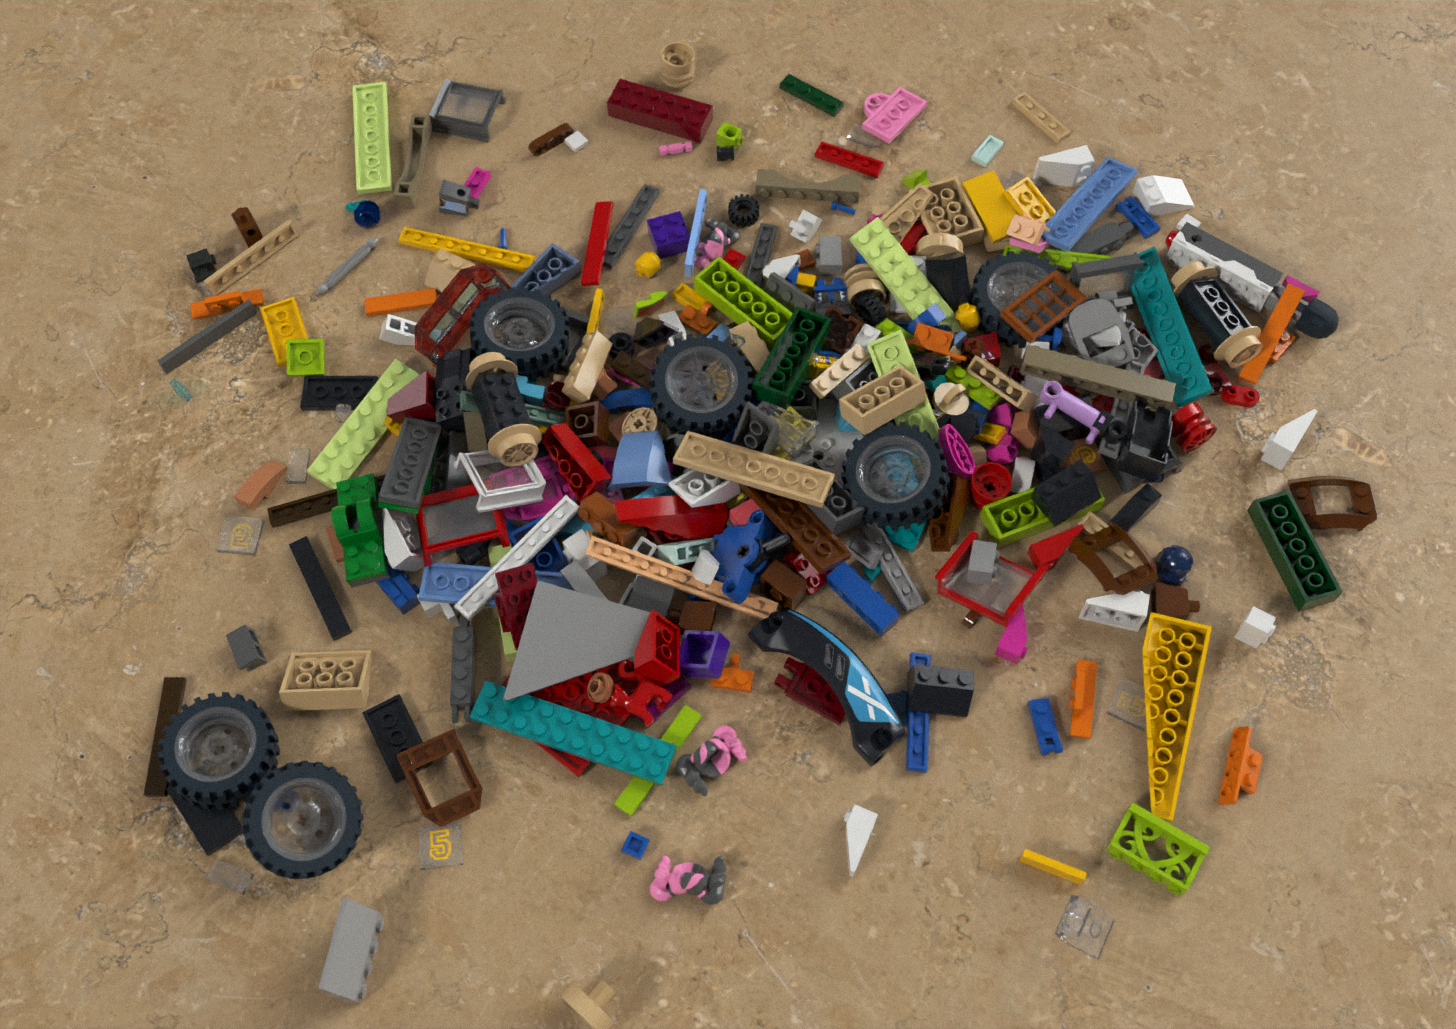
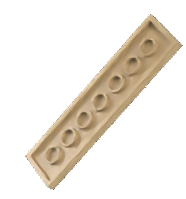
(754, 469)

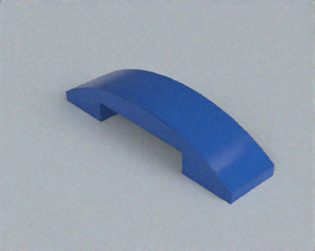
(627, 400)

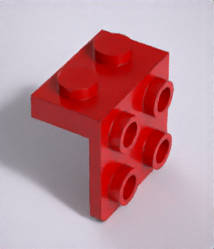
(802, 566)

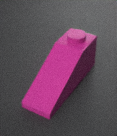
(1014, 638)

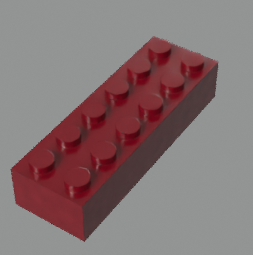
(660, 110)

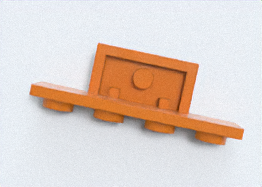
(225, 303)
(935, 340)
(1083, 699)
(1241, 767)

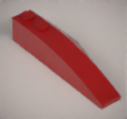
(673, 516)

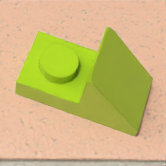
(915, 178)

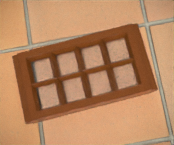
(1043, 306)

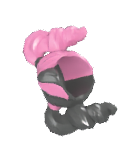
(714, 242)
(711, 758)
(689, 879)

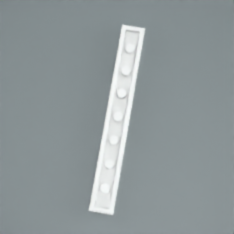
(518, 556)

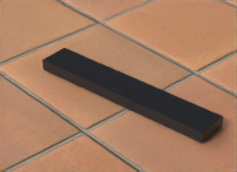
(320, 588)

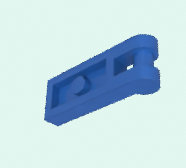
(1138, 217)
(1044, 726)

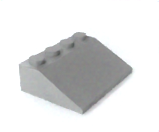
(351, 952)

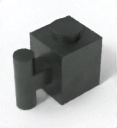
(202, 264)

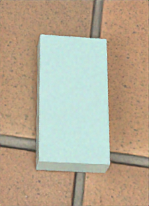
(987, 150)

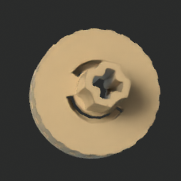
(938, 245)
(590, 1006)

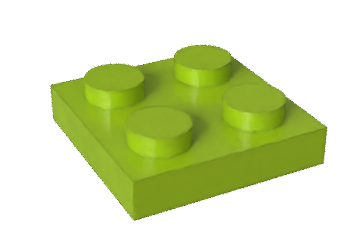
(305, 357)

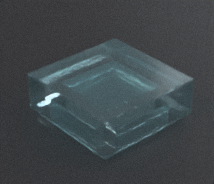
(181, 390)

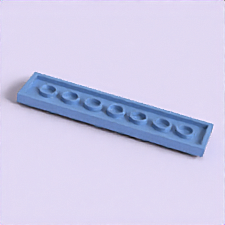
(1088, 203)
(453, 581)

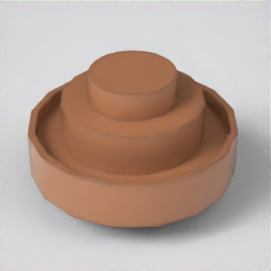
(600, 687)

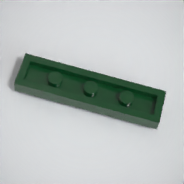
(811, 95)

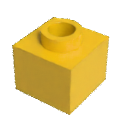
(806, 283)

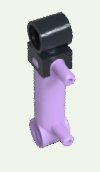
(1097, 421)

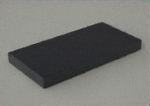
(325, 392)
(393, 733)
(210, 826)

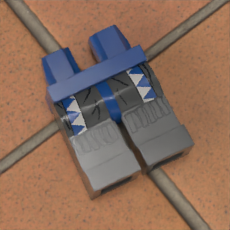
(831, 294)

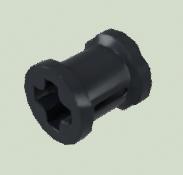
(725, 153)

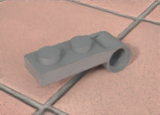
(1111, 296)

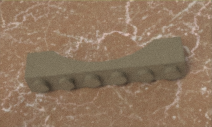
(409, 182)
(842, 189)

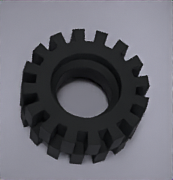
(743, 218)
(870, 308)

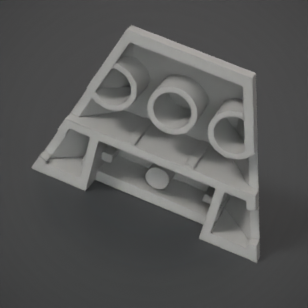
(1142, 346)

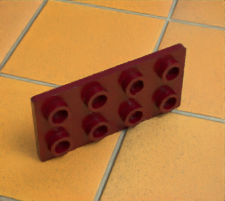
(515, 598)

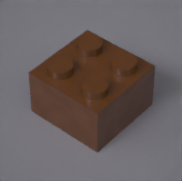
(589, 423)
(783, 585)

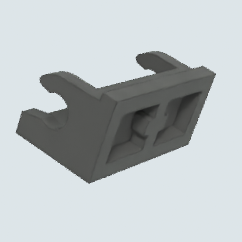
(246, 648)

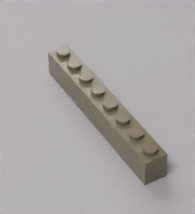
(1096, 377)

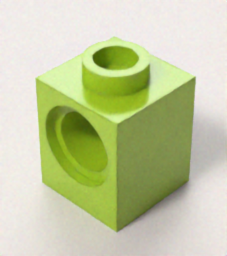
(729, 135)

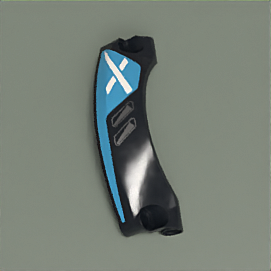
(867, 707)

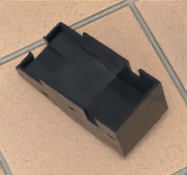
(449, 382)
(1146, 441)

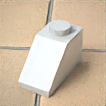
(781, 266)

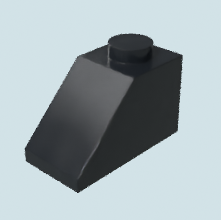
(965, 425)

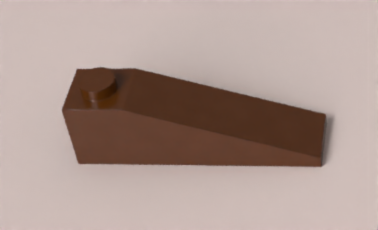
(948, 518)

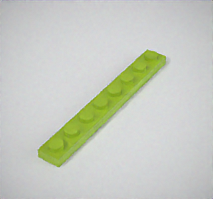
(955, 374)

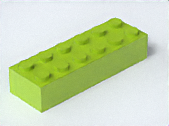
(742, 300)
(1021, 518)

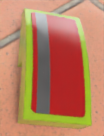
(646, 307)

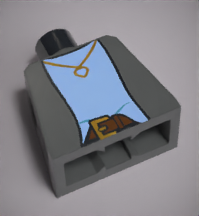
(456, 199)

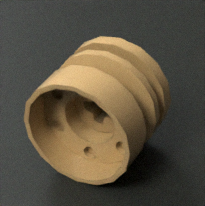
(677, 64)
(863, 279)
(644, 420)

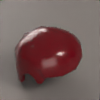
(555, 397)

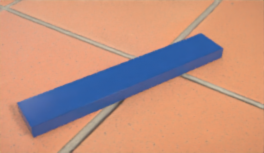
(917, 727)

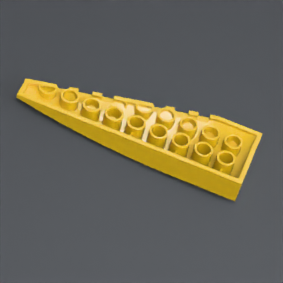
(1172, 675)

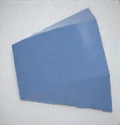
(639, 462)

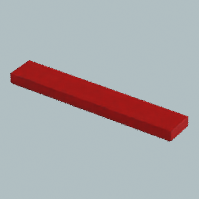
(597, 243)

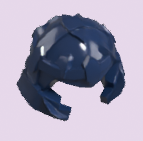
(1173, 565)

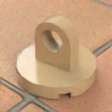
(950, 399)

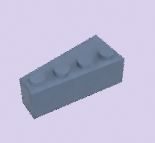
(549, 271)

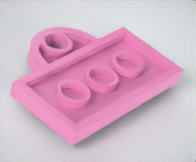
(891, 113)

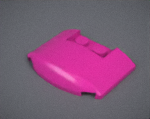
(554, 491)

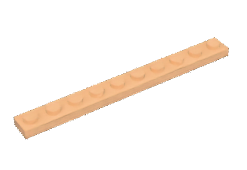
(674, 577)

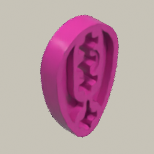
(956, 451)

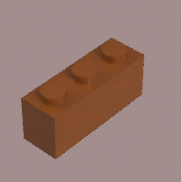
(602, 517)

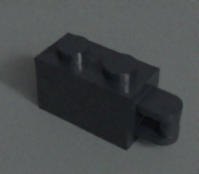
(930, 365)

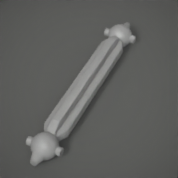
(346, 266)

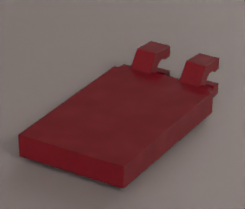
(810, 690)

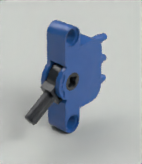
(744, 553)

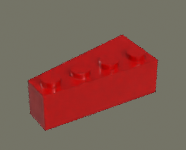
(575, 462)

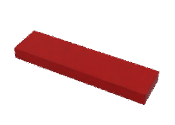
(849, 159)

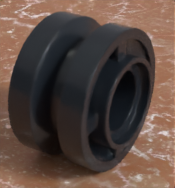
(621, 339)

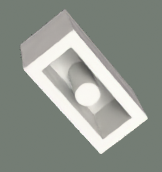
(1255, 627)

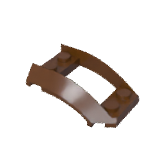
(1360, 496)
(1125, 583)
(430, 751)

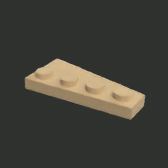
(906, 212)

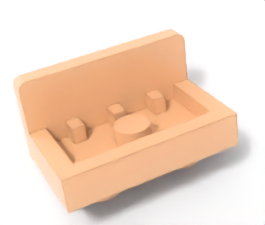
(1026, 229)

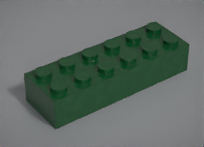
(791, 358)
(1294, 551)

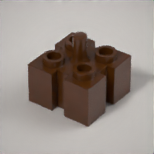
(841, 328)

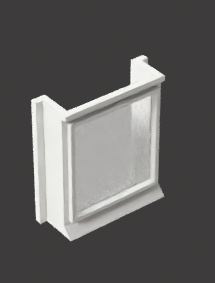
(500, 484)

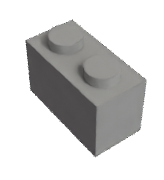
(829, 258)
(982, 561)

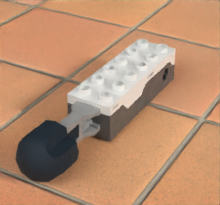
(1246, 278)

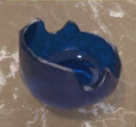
(367, 214)

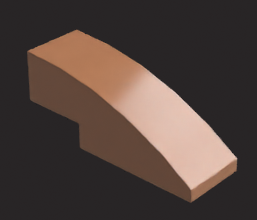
(260, 484)

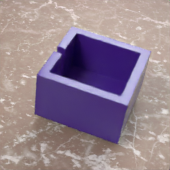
(668, 234)
(700, 657)

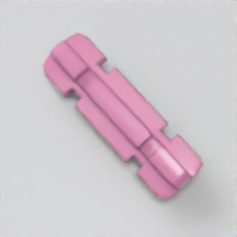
(675, 148)

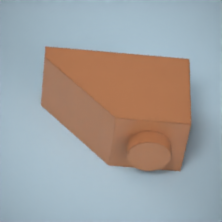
(605, 383)

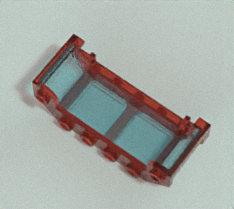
(451, 312)

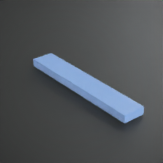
(695, 232)

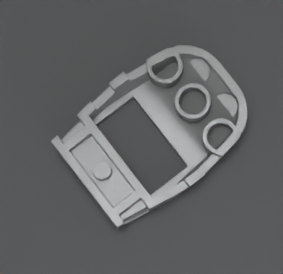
(1093, 318)

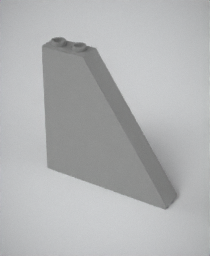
(571, 637)

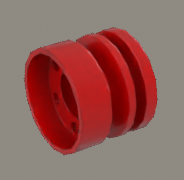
(1191, 427)
(991, 477)

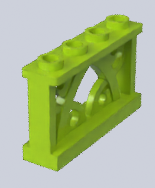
(1187, 845)

